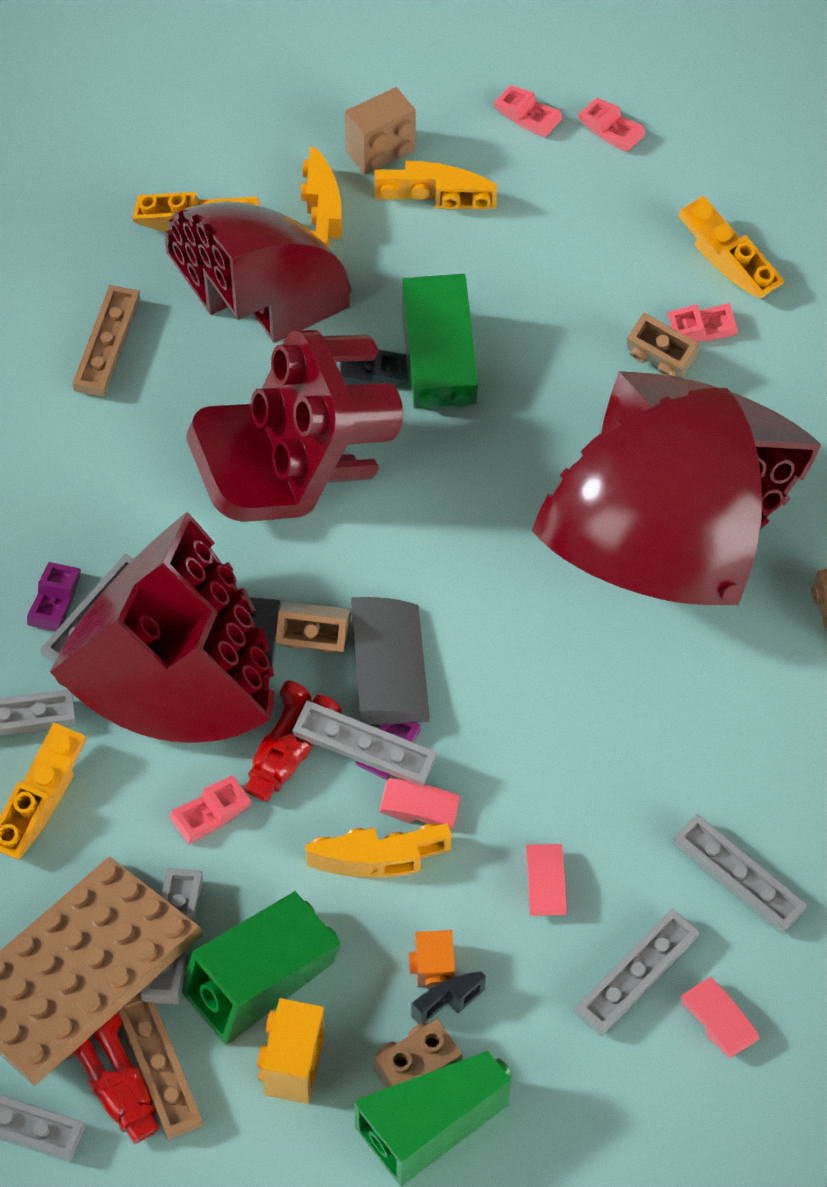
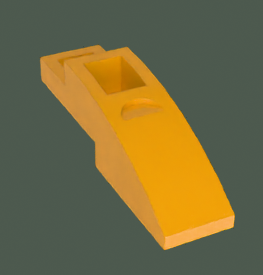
(446, 184)
(322, 197)
(156, 209)
(729, 253)
(41, 790)
(365, 856)

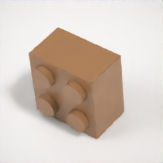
(380, 130)

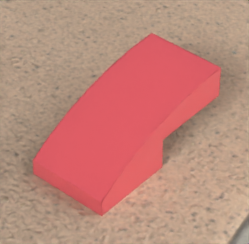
(523, 109)
(608, 124)
(704, 324)
(413, 802)
(210, 811)
(546, 879)
(721, 1017)

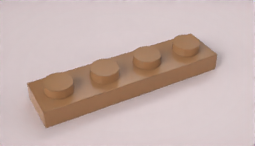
(106, 341)
(160, 1067)

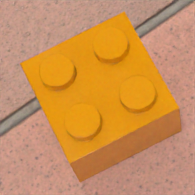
(292, 1050)

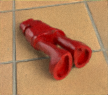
(281, 751)
(120, 1092)

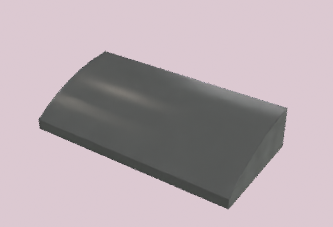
(389, 661)

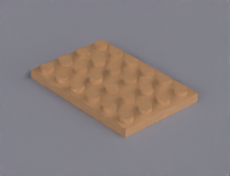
(84, 965)

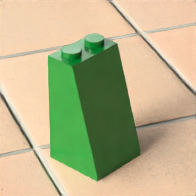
(439, 341)
(256, 963)
(432, 1113)

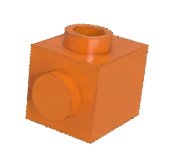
(432, 958)

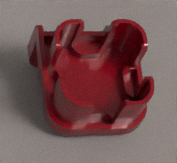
(291, 439)

